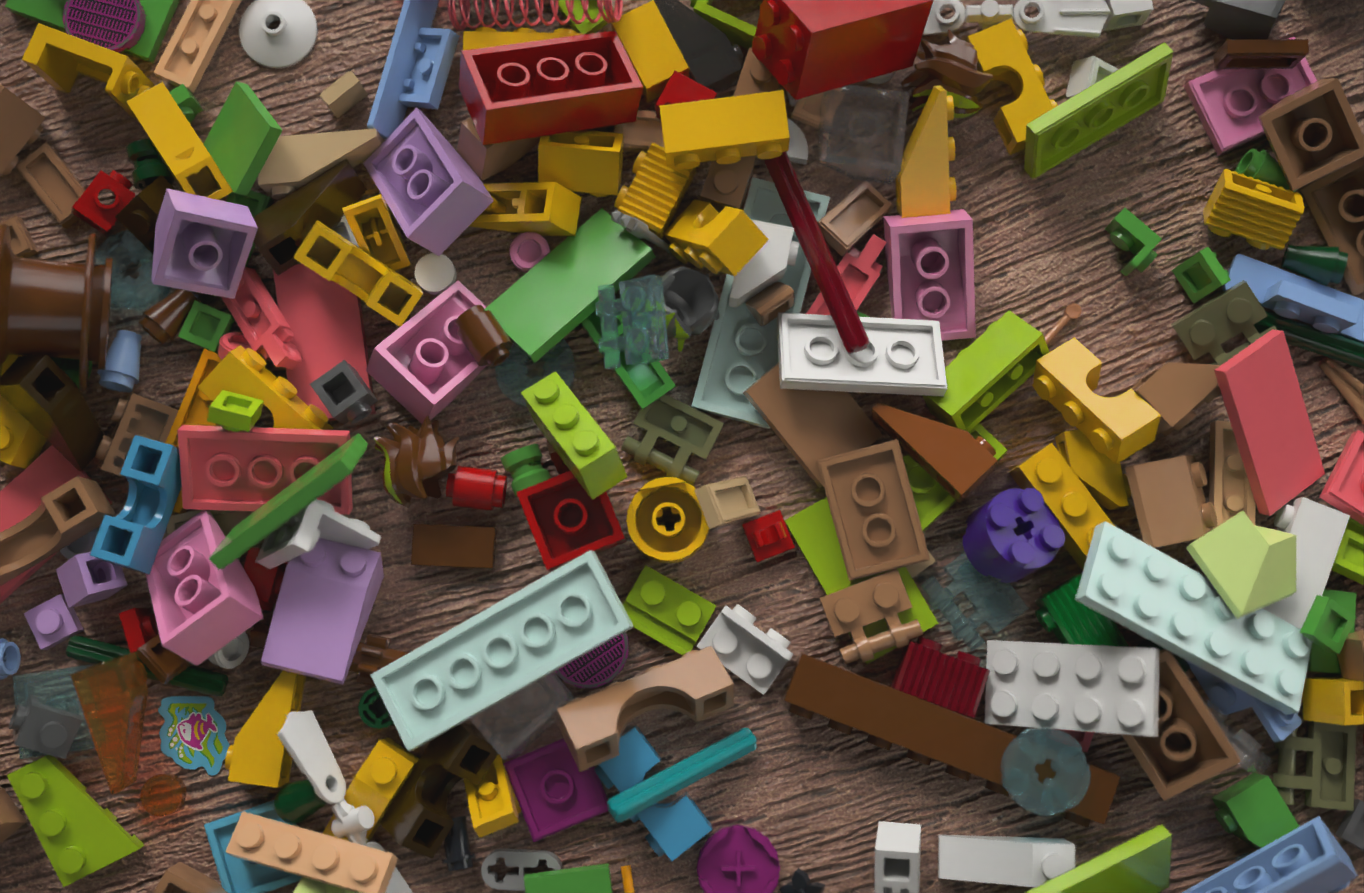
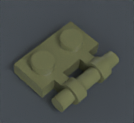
(1219, 321)
(678, 425)
(1328, 766)

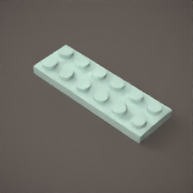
(738, 346)
(1192, 620)
(501, 650)

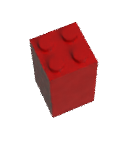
(837, 42)

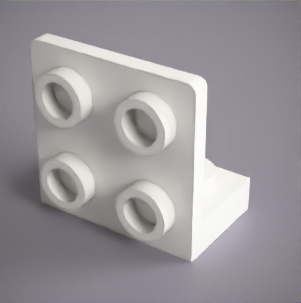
(306, 527)

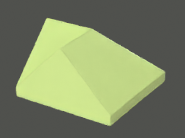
(1247, 563)

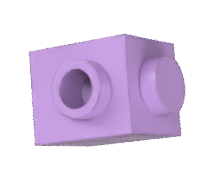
(89, 579)

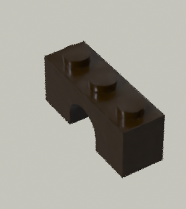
(419, 810)

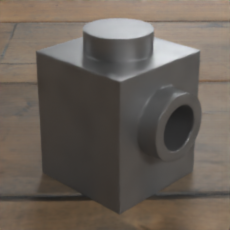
(344, 393)

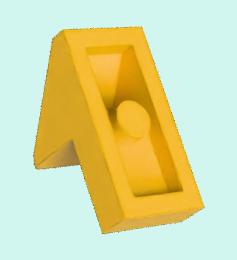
(492, 801)

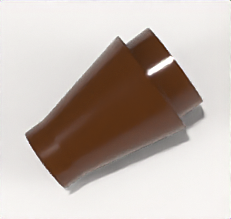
(168, 315)

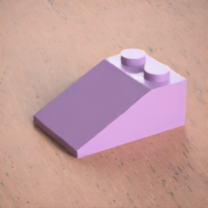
(427, 184)
(323, 610)

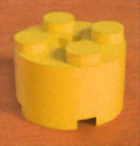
(648, 508)

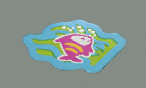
(193, 732)

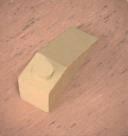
(304, 157)

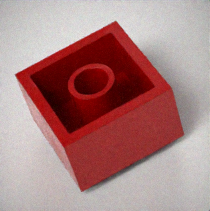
(568, 520)

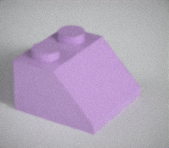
(201, 244)

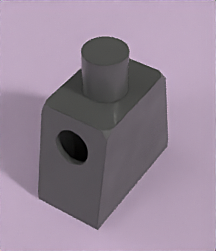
(1242, 17)

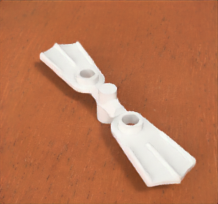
(1055, 16)
(315, 759)

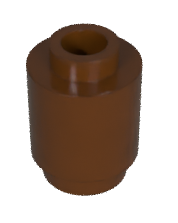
(483, 336)

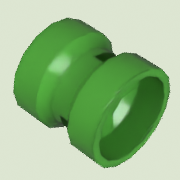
(525, 467)

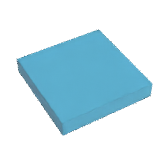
(238, 874)

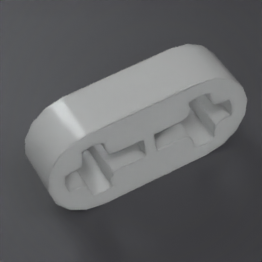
(516, 858)

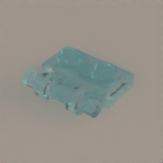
(642, 320)
(993, 601)

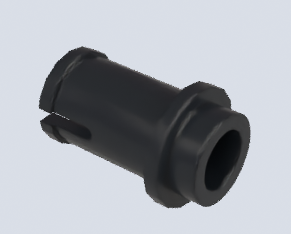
(457, 846)

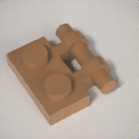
(867, 603)

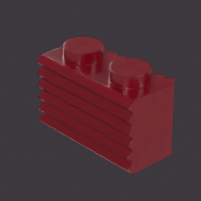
(941, 678)

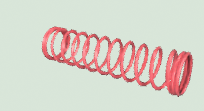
(464, 6)

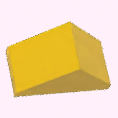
(377, 231)

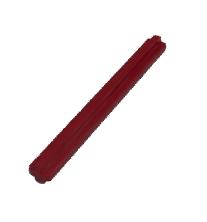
(817, 254)

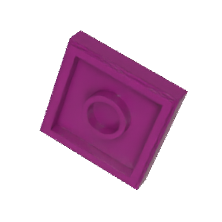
(554, 790)

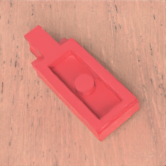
(858, 273)
(262, 321)

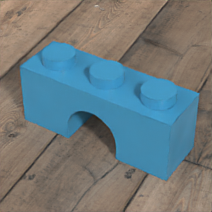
(137, 531)
(671, 825)

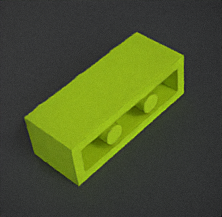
(988, 372)
(574, 435)

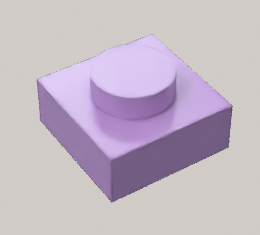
(53, 622)

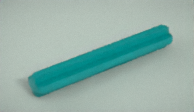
(681, 774)

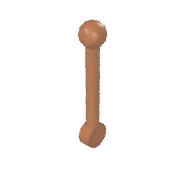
(1071, 312)

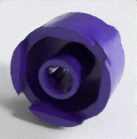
(1012, 535)

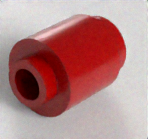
(476, 488)

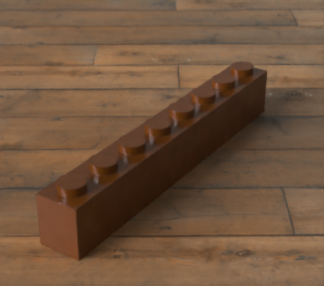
(924, 730)

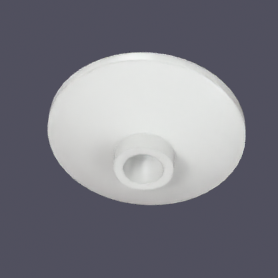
(283, 45)

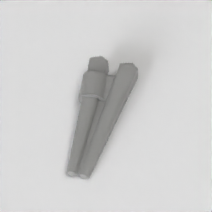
(638, 229)

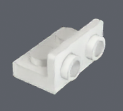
(746, 649)

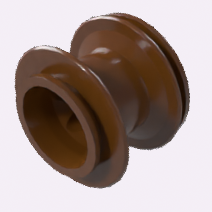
(55, 307)

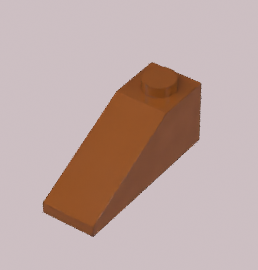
(943, 451)

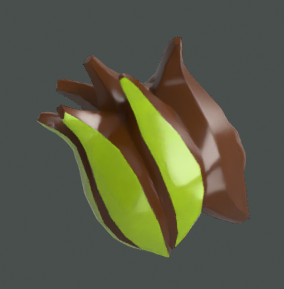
(952, 68)
(415, 461)

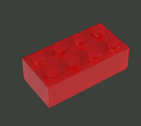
(549, 86)

